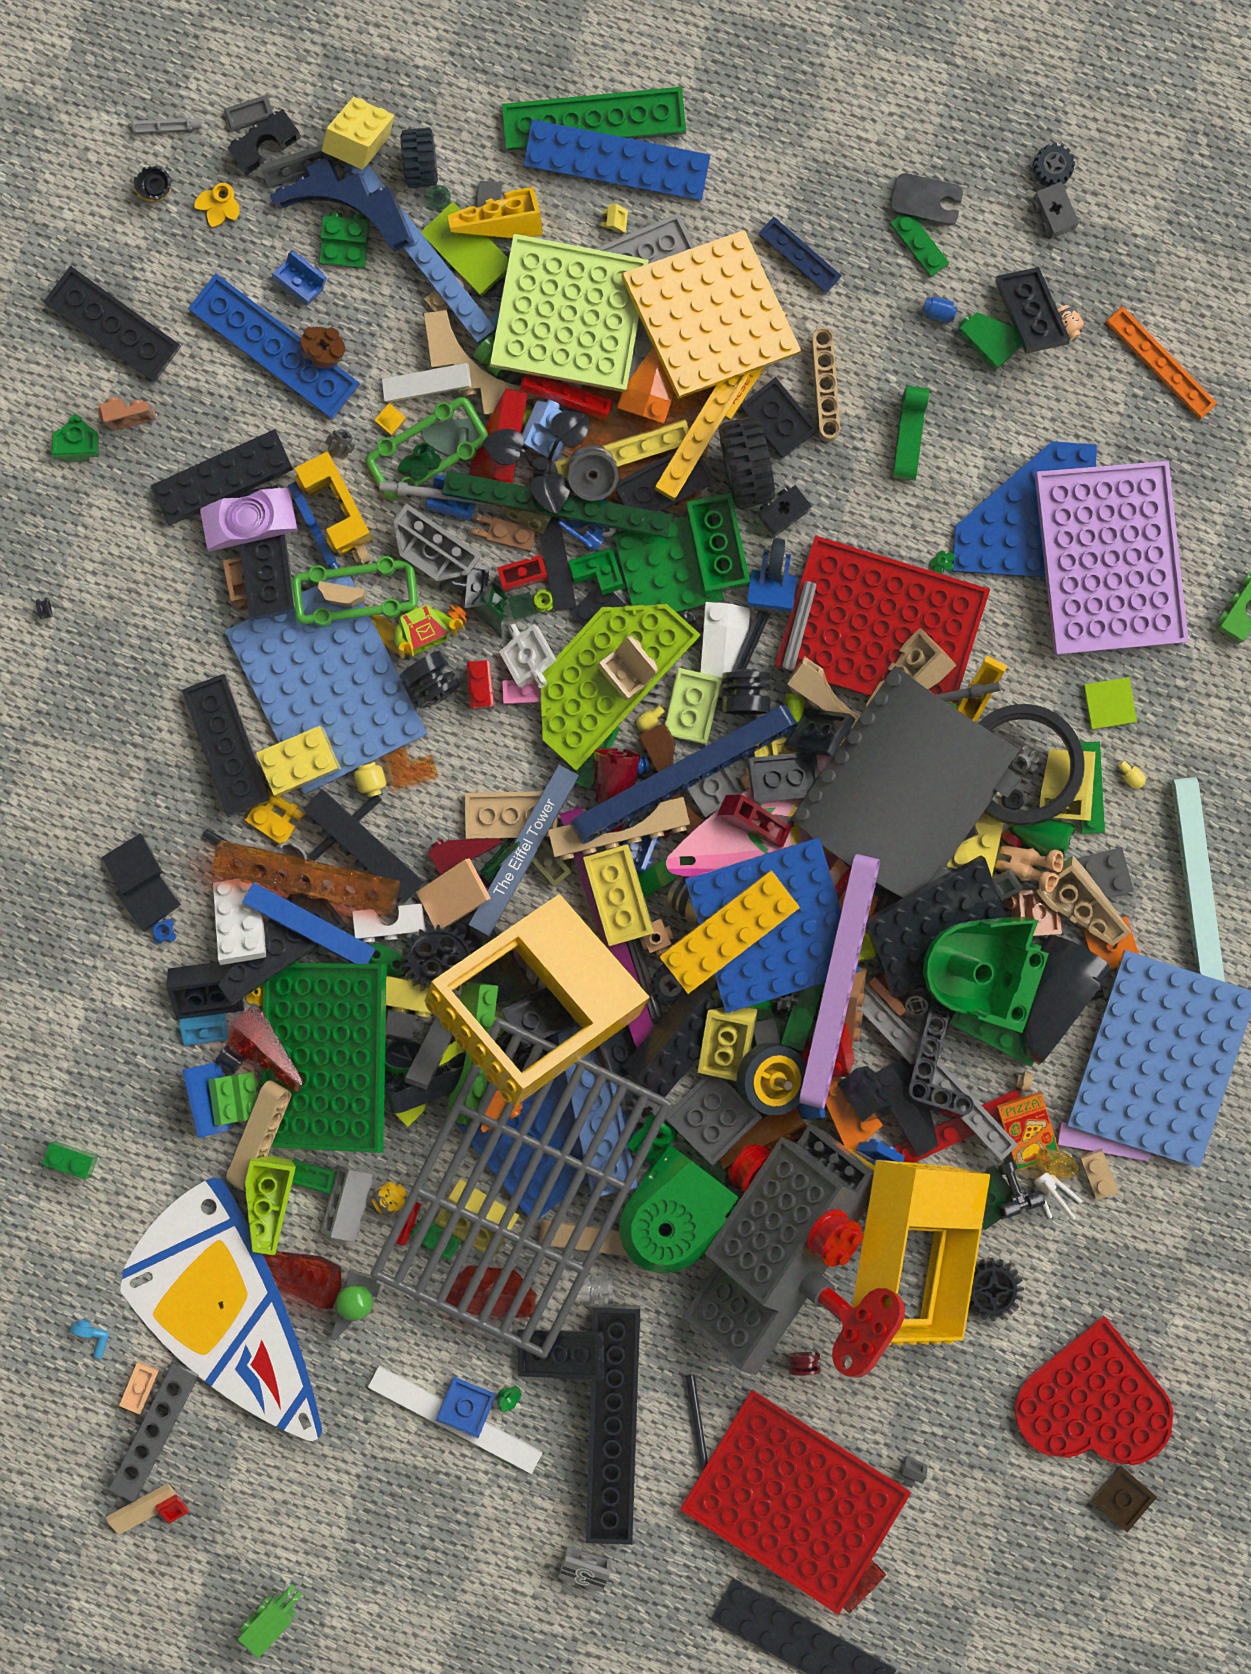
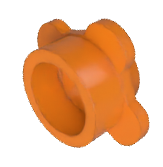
(457, 613)

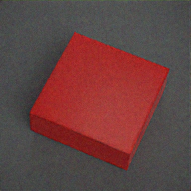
(172, 1509)

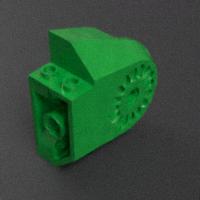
(986, 969)
(686, 1199)

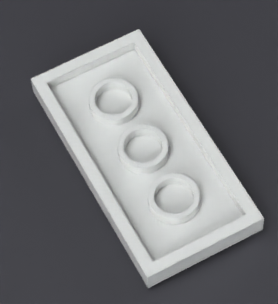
(237, 925)

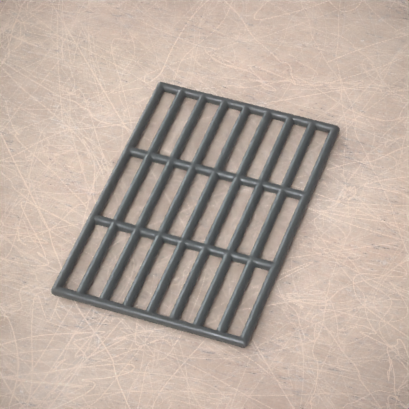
(500, 1230)

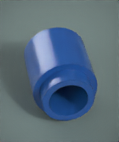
(939, 309)

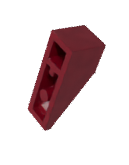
(753, 819)
(452, 852)

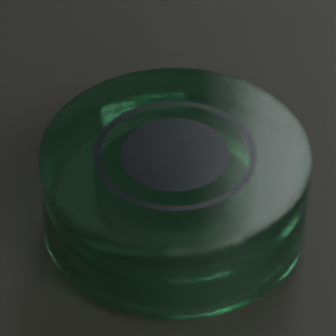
(439, 197)

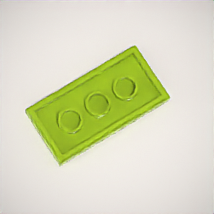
(469, 254)

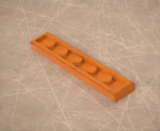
(1161, 362)

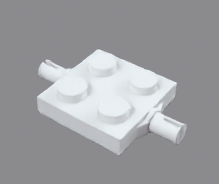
(527, 655)

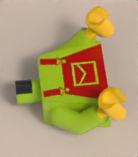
(423, 630)

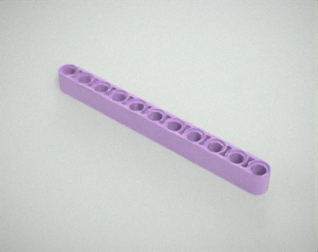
(839, 981)

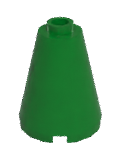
(1046, 836)

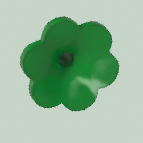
(508, 1398)

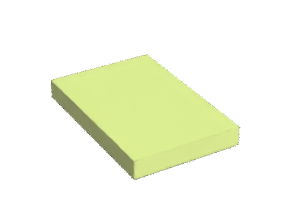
(693, 705)

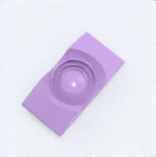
(248, 518)

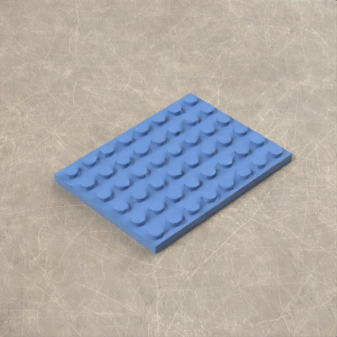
(329, 680)
(1161, 1059)

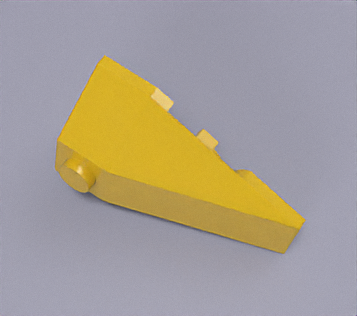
(510, 215)

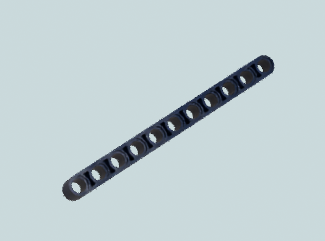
(683, 774)

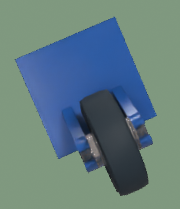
(771, 588)

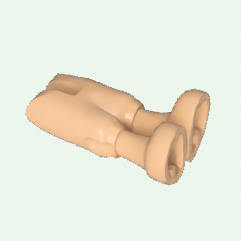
(1024, 859)

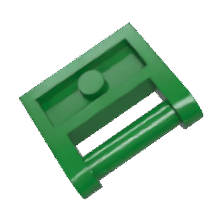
(637, 1139)

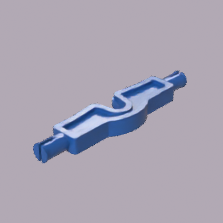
(313, 525)

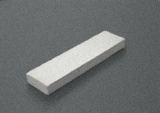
(426, 382)

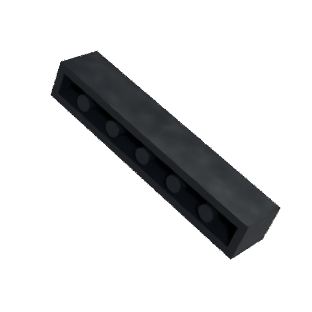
(360, 843)

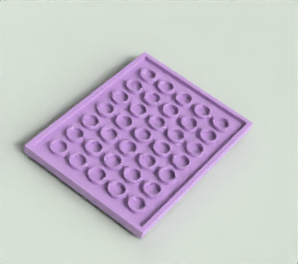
(1111, 557)

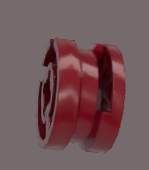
(806, 1361)

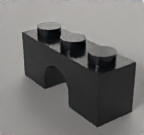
(276, 128)

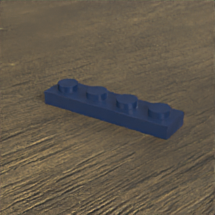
(799, 255)

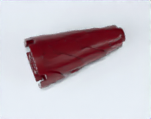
(614, 773)

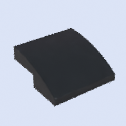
(150, 902)

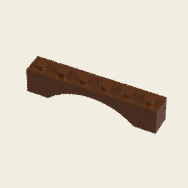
(661, 748)

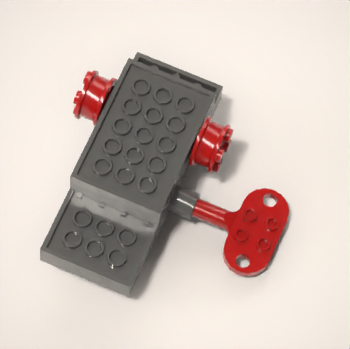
(776, 1245)

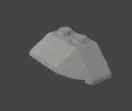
(432, 547)

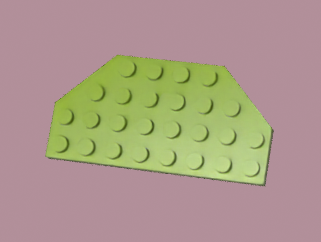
(579, 701)

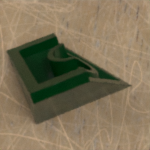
(491, 607)

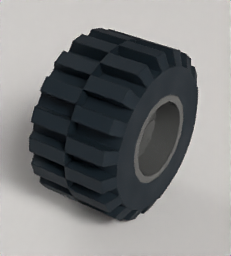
(419, 157)

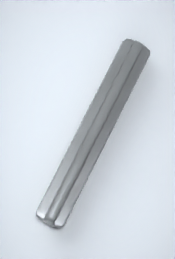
(799, 626)

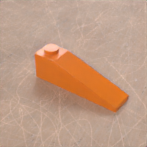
(648, 390)

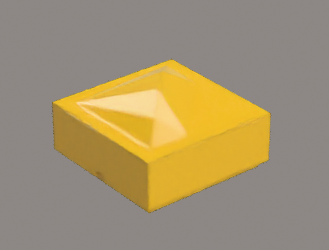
(390, 419)

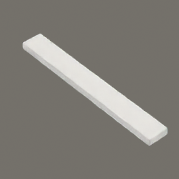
(428, 1406)

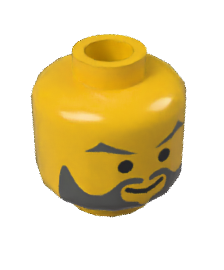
(389, 1198)

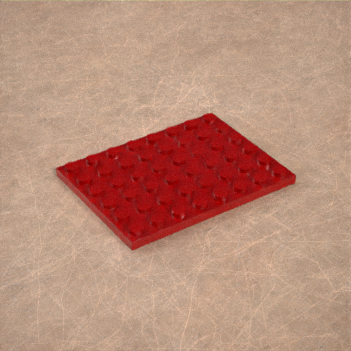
(871, 607)
(795, 1501)

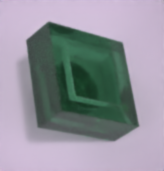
(521, 606)

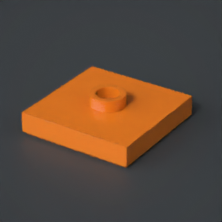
(1110, 953)

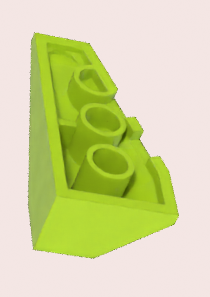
(267, 1194)

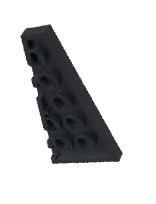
(503, 972)

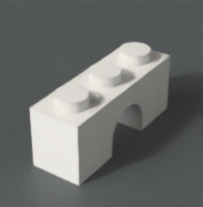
(368, 925)

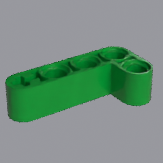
(910, 432)

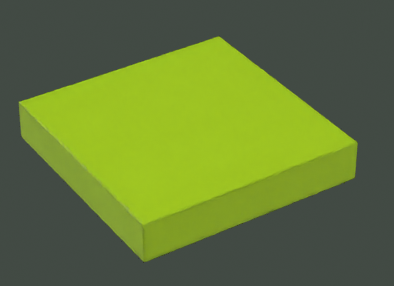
(1110, 703)

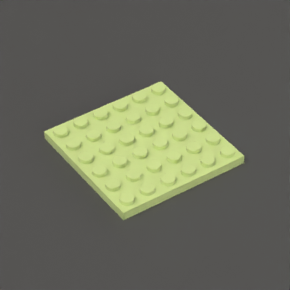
(567, 314)

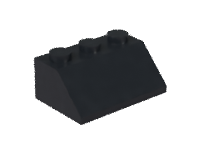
(196, 990)

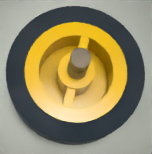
(771, 1078)

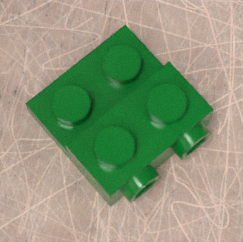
(344, 240)

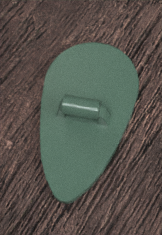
(449, 434)

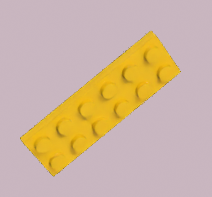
(729, 931)

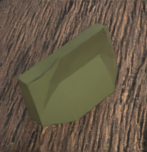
(551, 866)

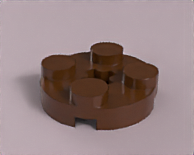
(326, 337)

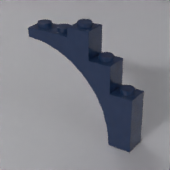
(353, 192)

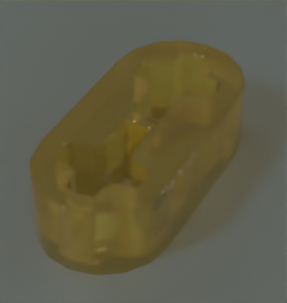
(1056, 1166)

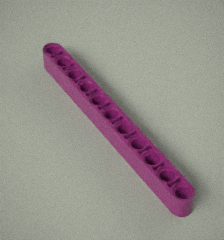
(642, 1025)

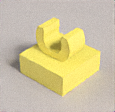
(616, 218)

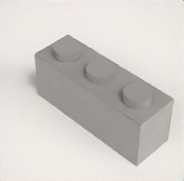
(346, 1203)

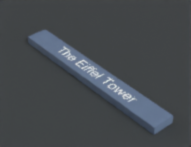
(521, 858)

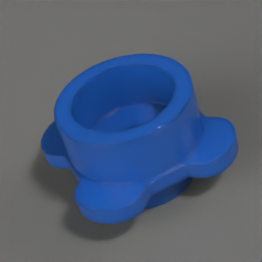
(157, 930)

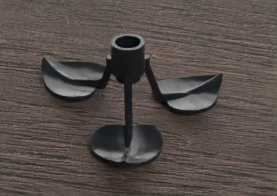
(547, 488)

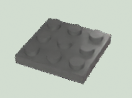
(713, 1118)

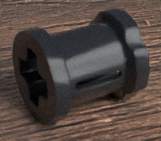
(230, 1059)

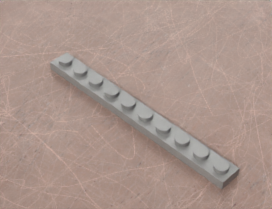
(905, 1043)

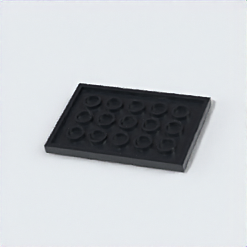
(909, 926)

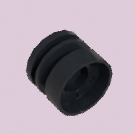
(432, 682)
(746, 692)

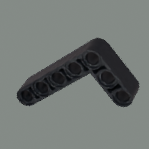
(930, 1061)
(404, 1096)

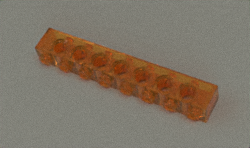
(385, 888)

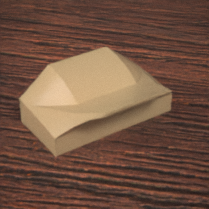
(342, 595)

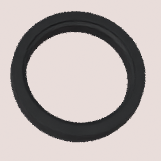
(1075, 752)

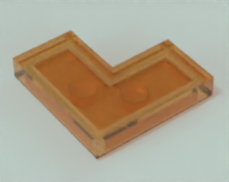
(407, 772)

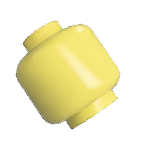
(370, 779)

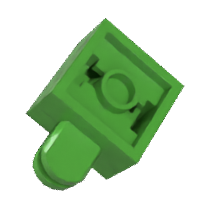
(269, 1622)

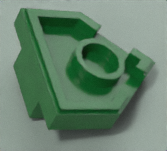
(75, 441)

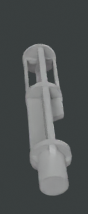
(163, 125)

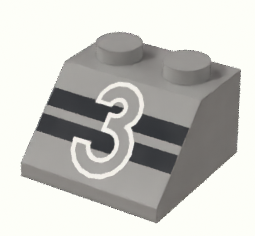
(584, 1570)

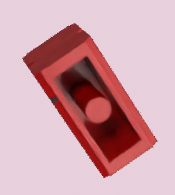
(522, 573)
(480, 685)

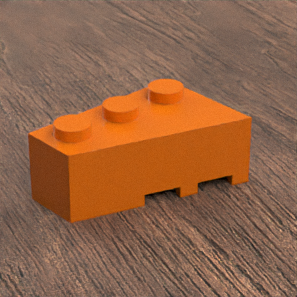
(846, 1120)

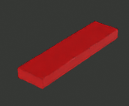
(567, 395)

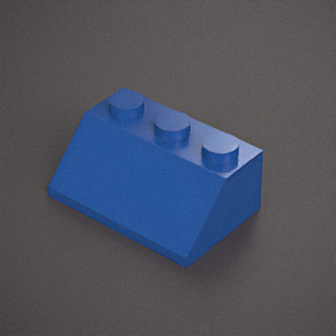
(200, 1098)

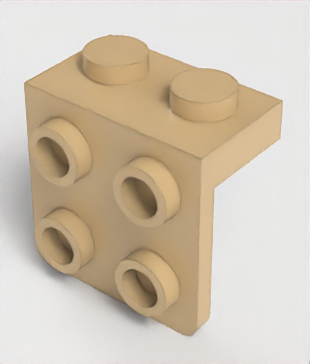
(628, 668)

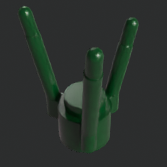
(493, 866)

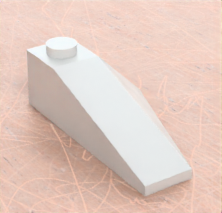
(723, 638)

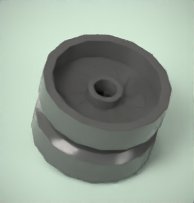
(592, 486)

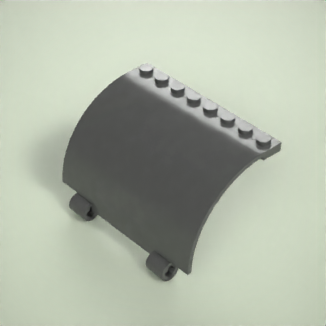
(907, 785)

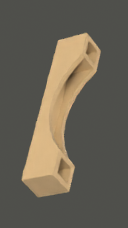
(811, 682)
(667, 816)

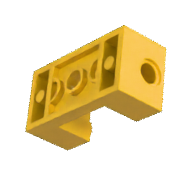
(320, 474)

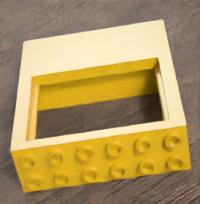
(572, 967)
(924, 1199)

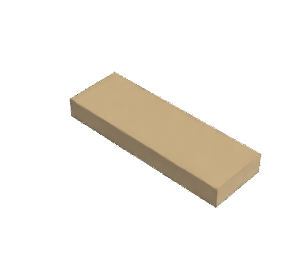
(139, 1510)

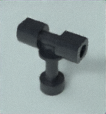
(1019, 1199)

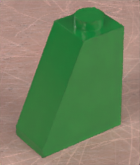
(990, 338)

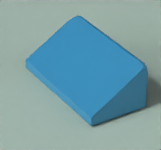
(204, 1029)

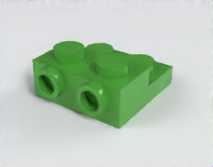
(233, 1097)

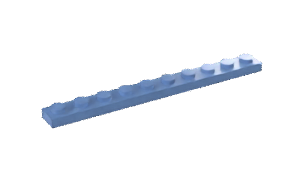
(436, 271)

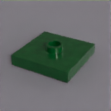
(997, 1194)

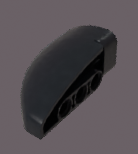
(1064, 990)

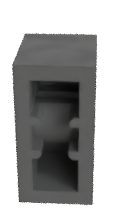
(1057, 199)
(403, 1024)

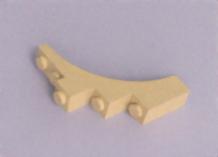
(447, 352)

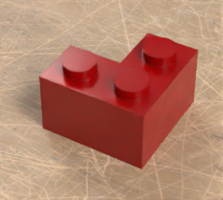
(844, 1057)

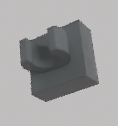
(913, 1471)

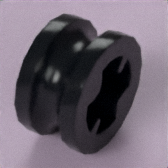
(44, 608)

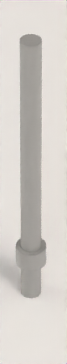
(403, 489)

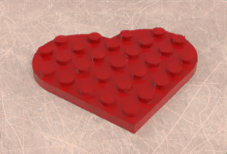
(1097, 1399)

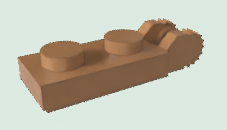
(505, 533)

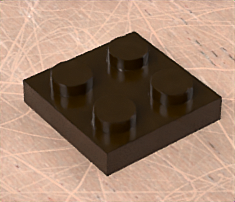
(1123, 1498)

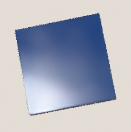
(465, 1407)

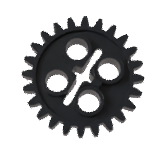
(437, 959)

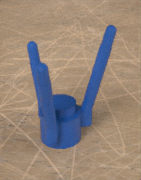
(590, 539)

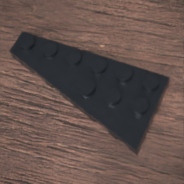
(282, 949)

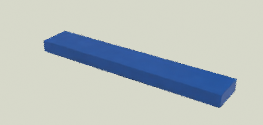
(307, 925)

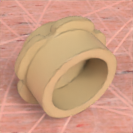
(361, 554)
(1024, 1081)

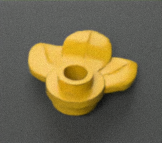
(216, 207)

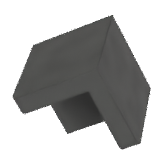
(1006, 883)

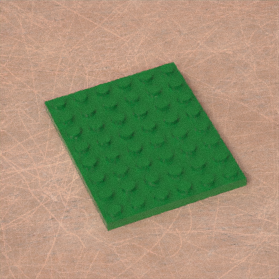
(335, 1037)

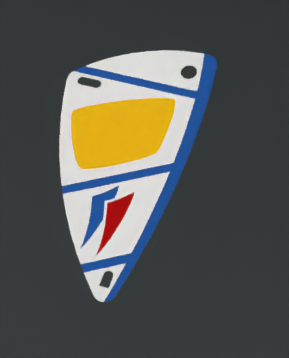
(238, 1350)

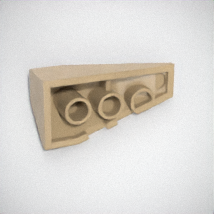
(922, 661)
(1084, 903)

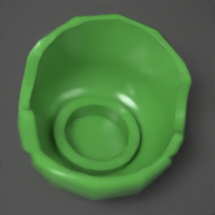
(354, 1303)

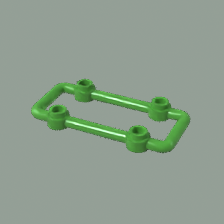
(443, 411)
(390, 607)

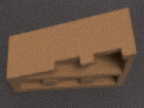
(854, 1014)

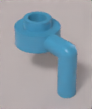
(83, 1329)

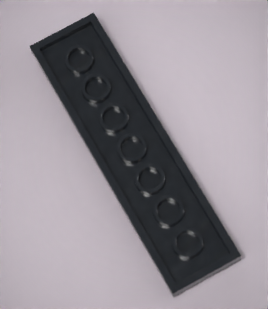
(791, 1634)

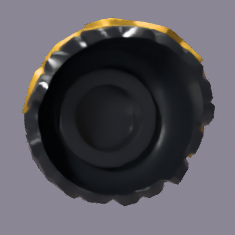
(152, 184)

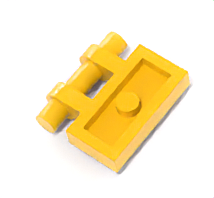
(271, 823)

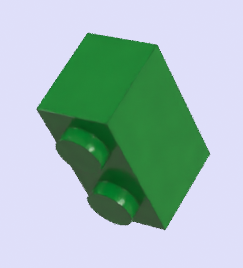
(70, 1160)

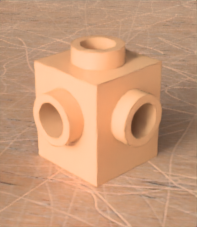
(666, 936)

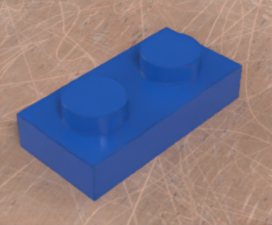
(878, 1151)

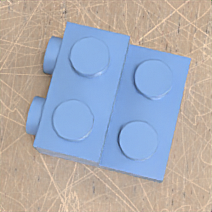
(537, 431)

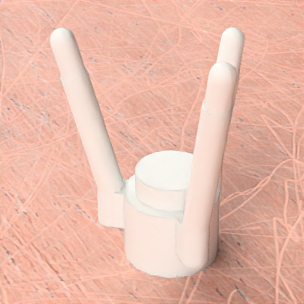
(1046, 1184)

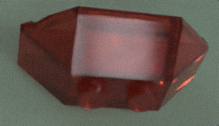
(485, 1288)

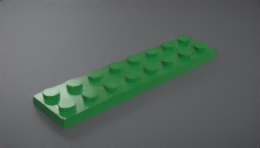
(617, 114)

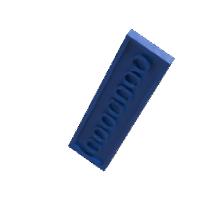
(616, 160)
(271, 345)

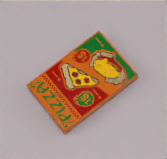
(1029, 1126)

